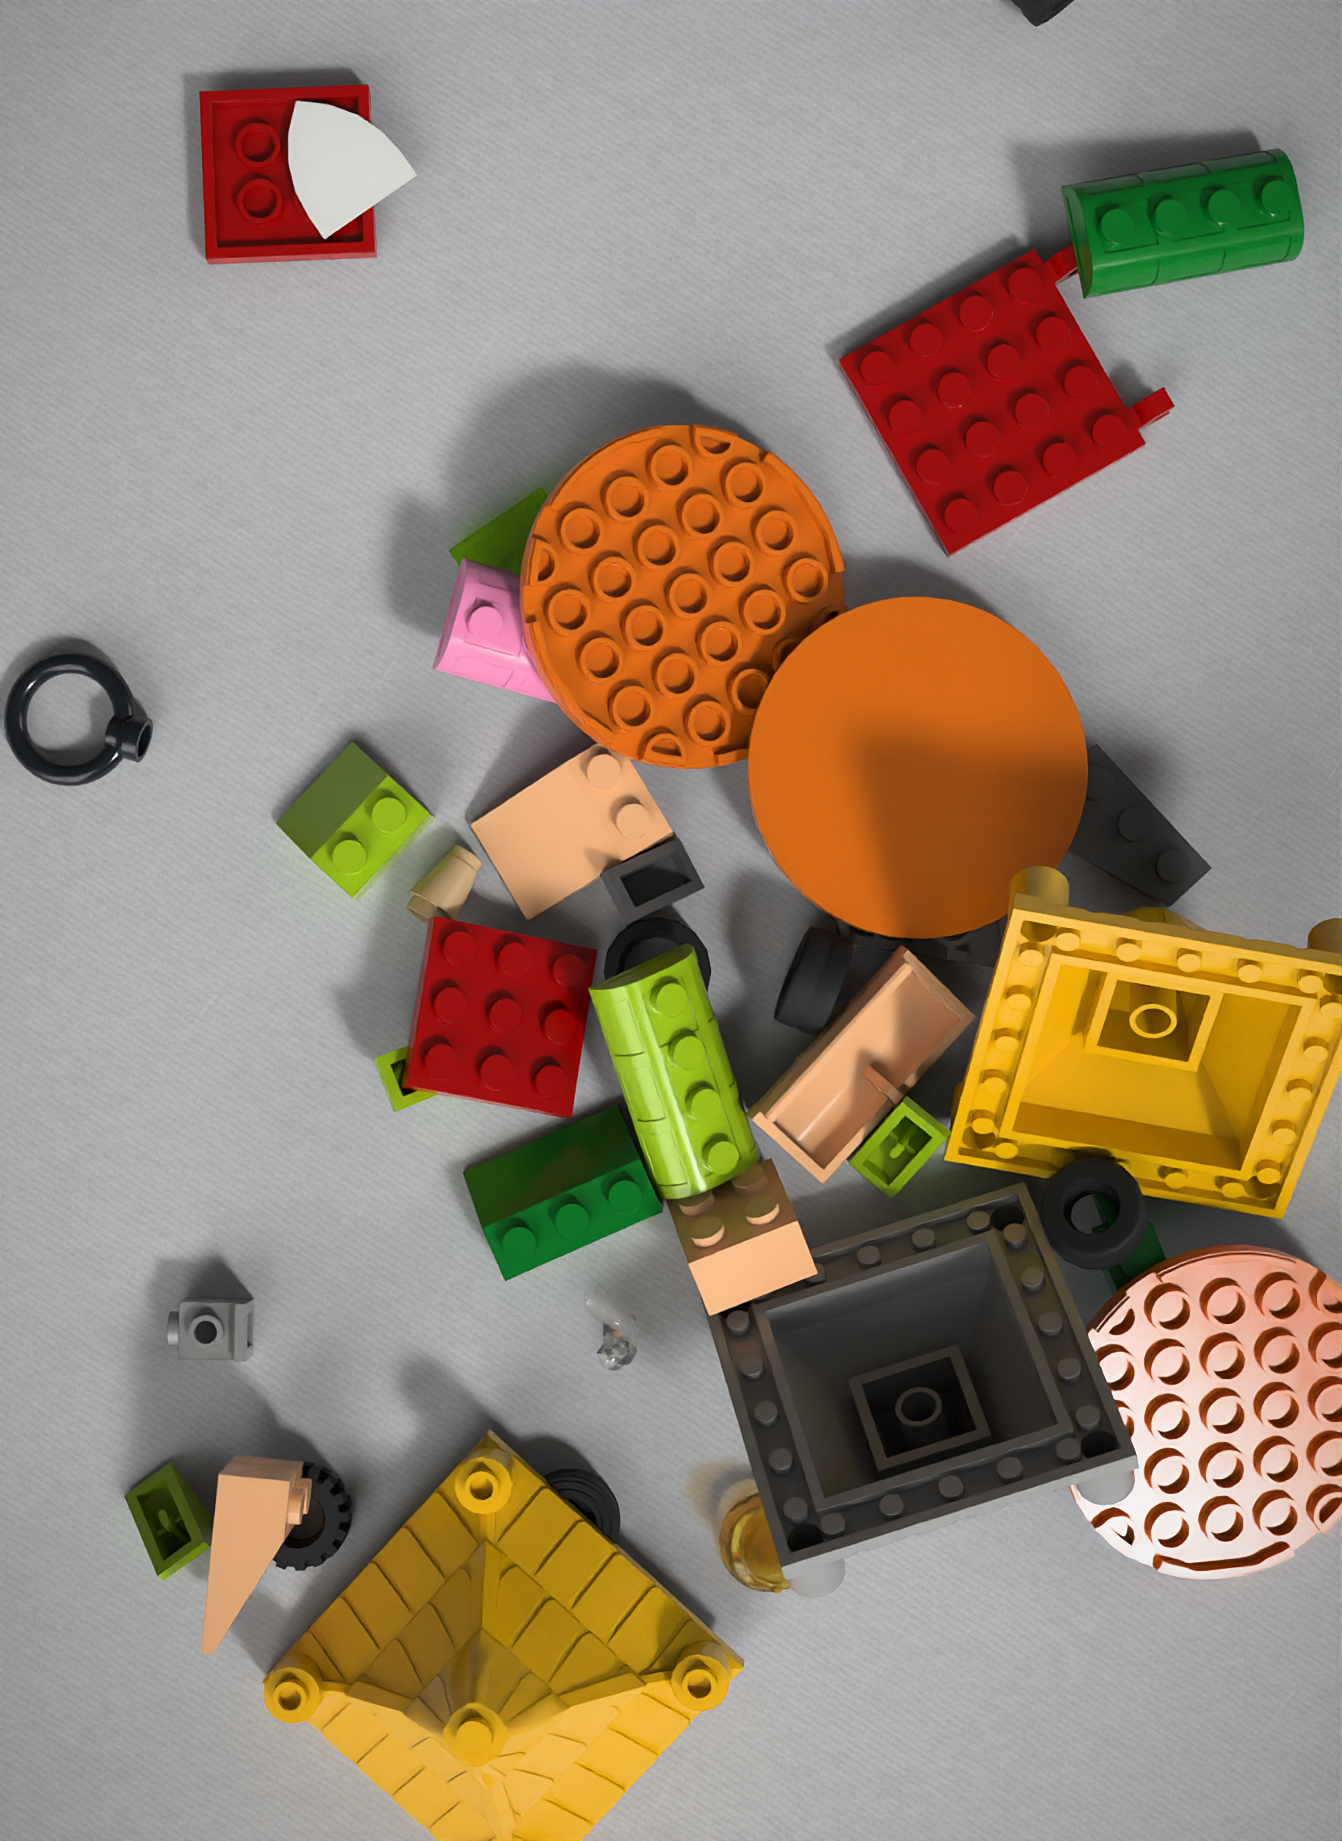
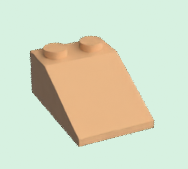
(571, 828)
(252, 1517)

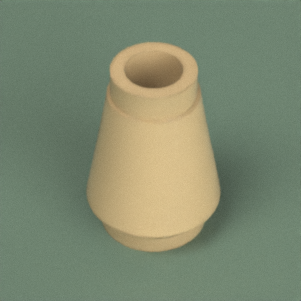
(445, 886)

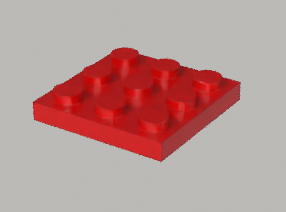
(249, 184)
(499, 1018)

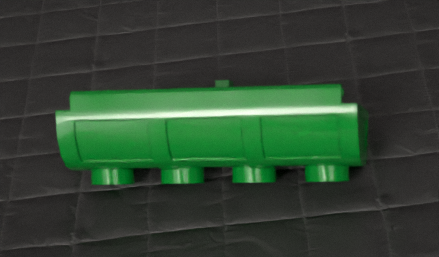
(1184, 222)

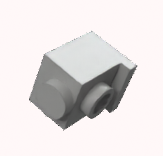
(233, 1323)

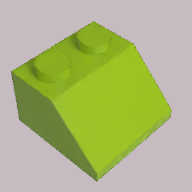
(354, 821)

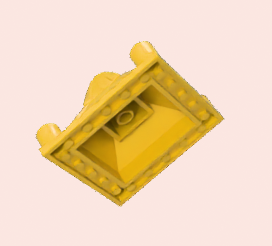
(1151, 1049)
(502, 1662)

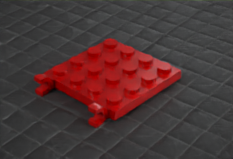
(995, 401)

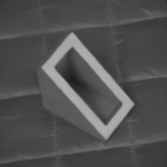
(652, 881)

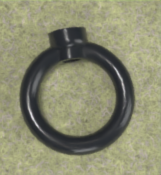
(125, 736)

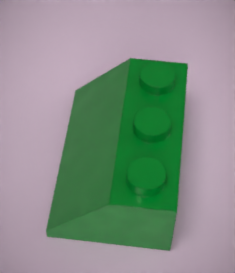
(562, 1192)

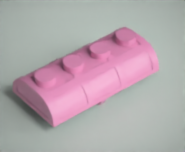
(486, 634)

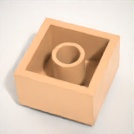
(742, 1238)

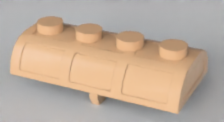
(861, 1065)

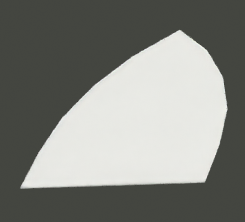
(341, 164)

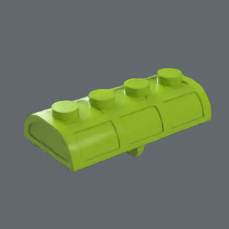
(675, 1074)

